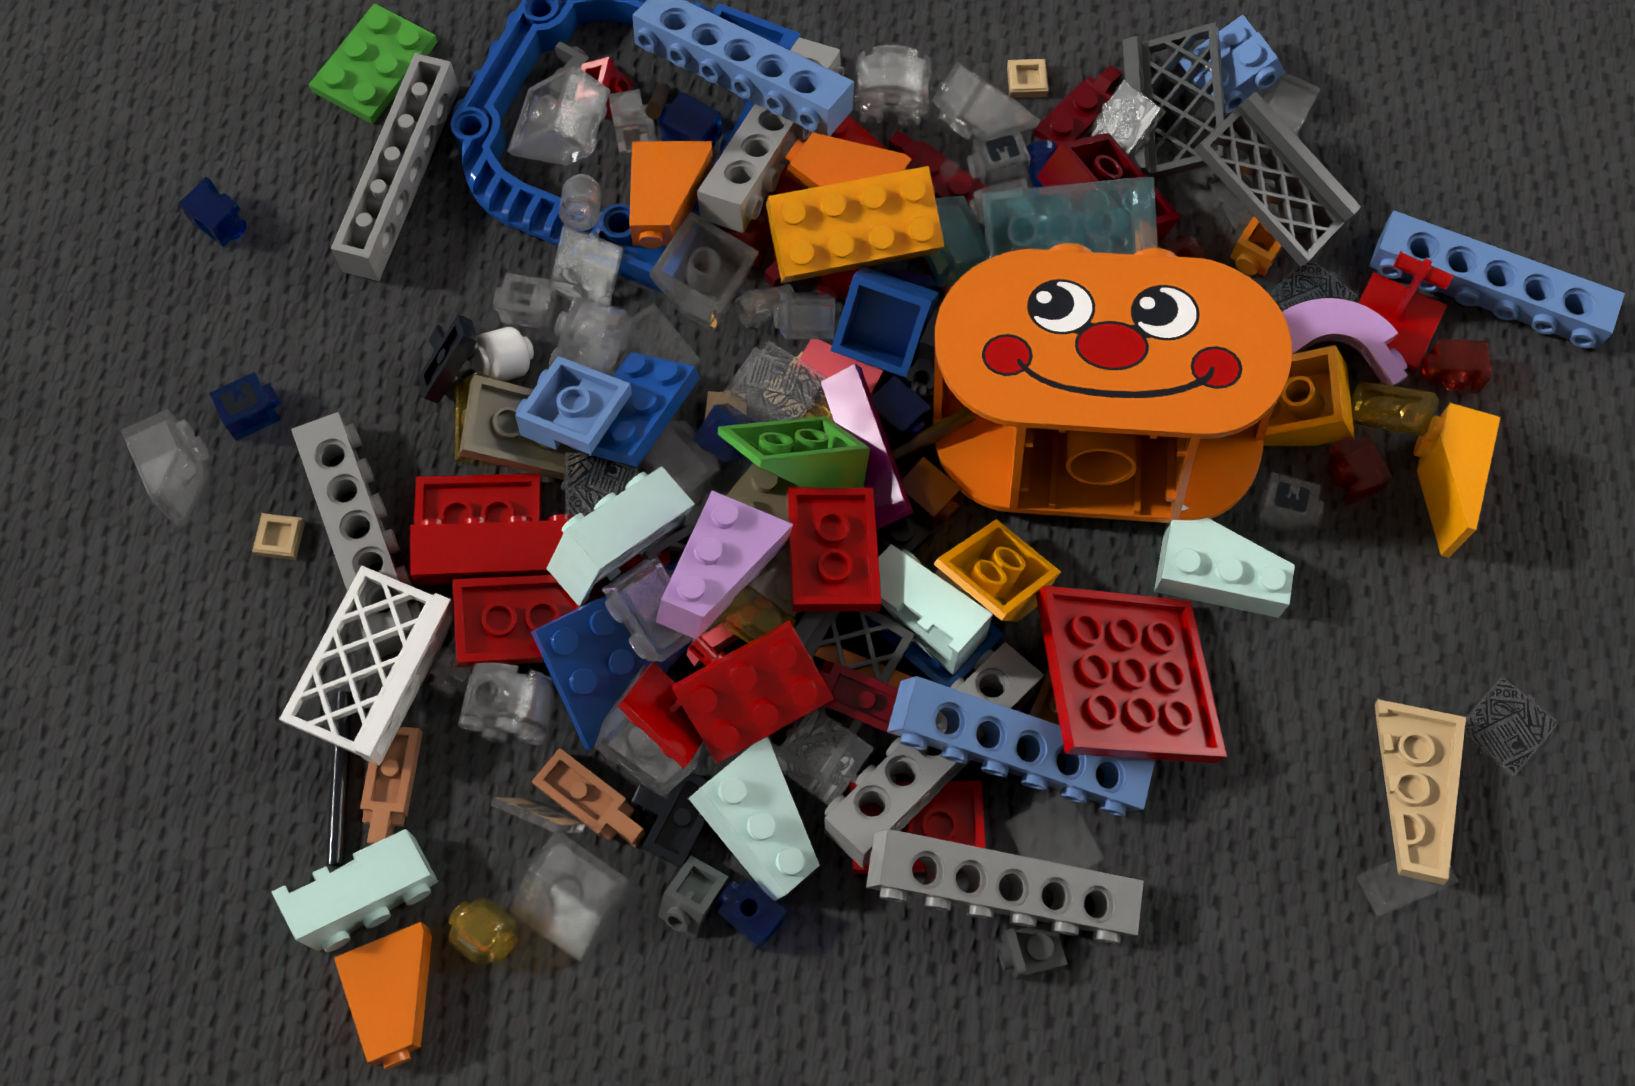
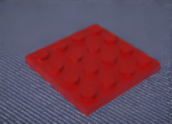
(1129, 676)

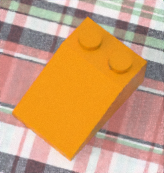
(1314, 402)
(1455, 471)
(999, 571)

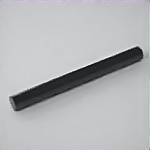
(339, 786)

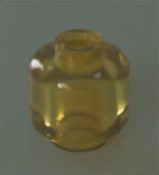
(482, 931)

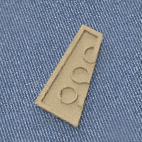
(1421, 777)

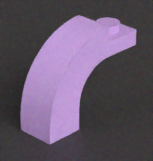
(1348, 324)

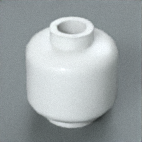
(503, 354)

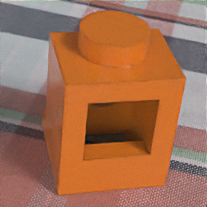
(1255, 249)

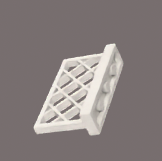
(401, 684)

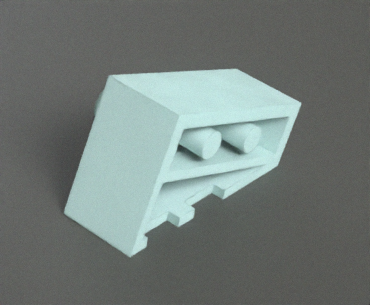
(617, 532)
(1222, 568)
(941, 617)
(758, 820)
(357, 892)

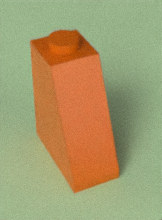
(834, 160)
(665, 187)
(388, 993)

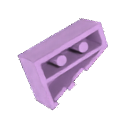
(719, 560)

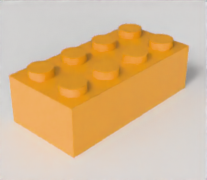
(854, 224)

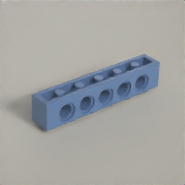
(744, 64)
(1516, 277)
(914, 717)

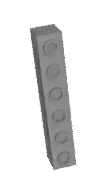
(756, 155)
(396, 167)
(318, 445)
(854, 831)
(1114, 896)

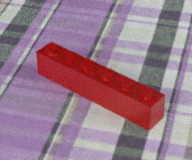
(488, 548)

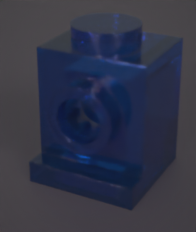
(213, 212)
(763, 924)

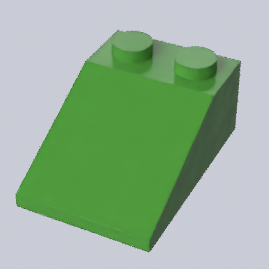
(802, 451)

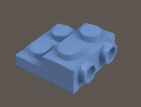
(1246, 63)
(571, 406)

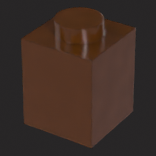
(931, 494)

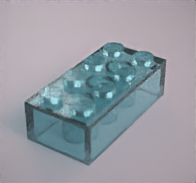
(1098, 215)

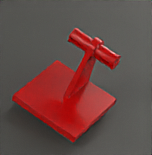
(1407, 310)
(658, 711)

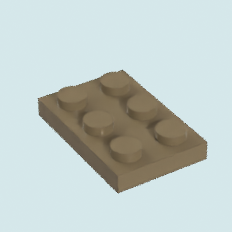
(494, 435)

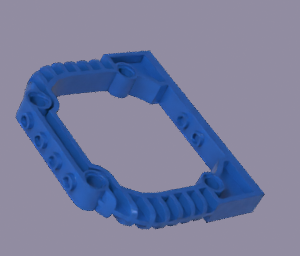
(527, 33)

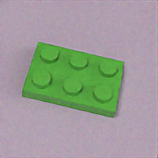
(372, 63)

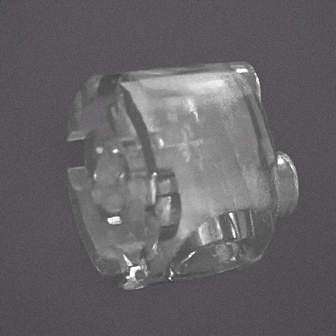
(892, 85)
(592, 334)
(507, 703)

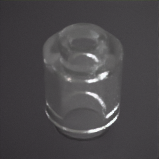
(580, 202)

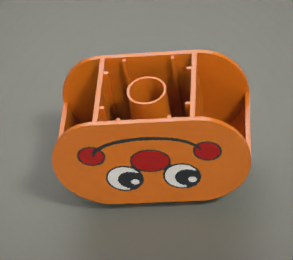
(1107, 383)

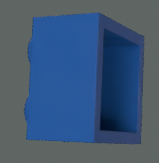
(883, 321)

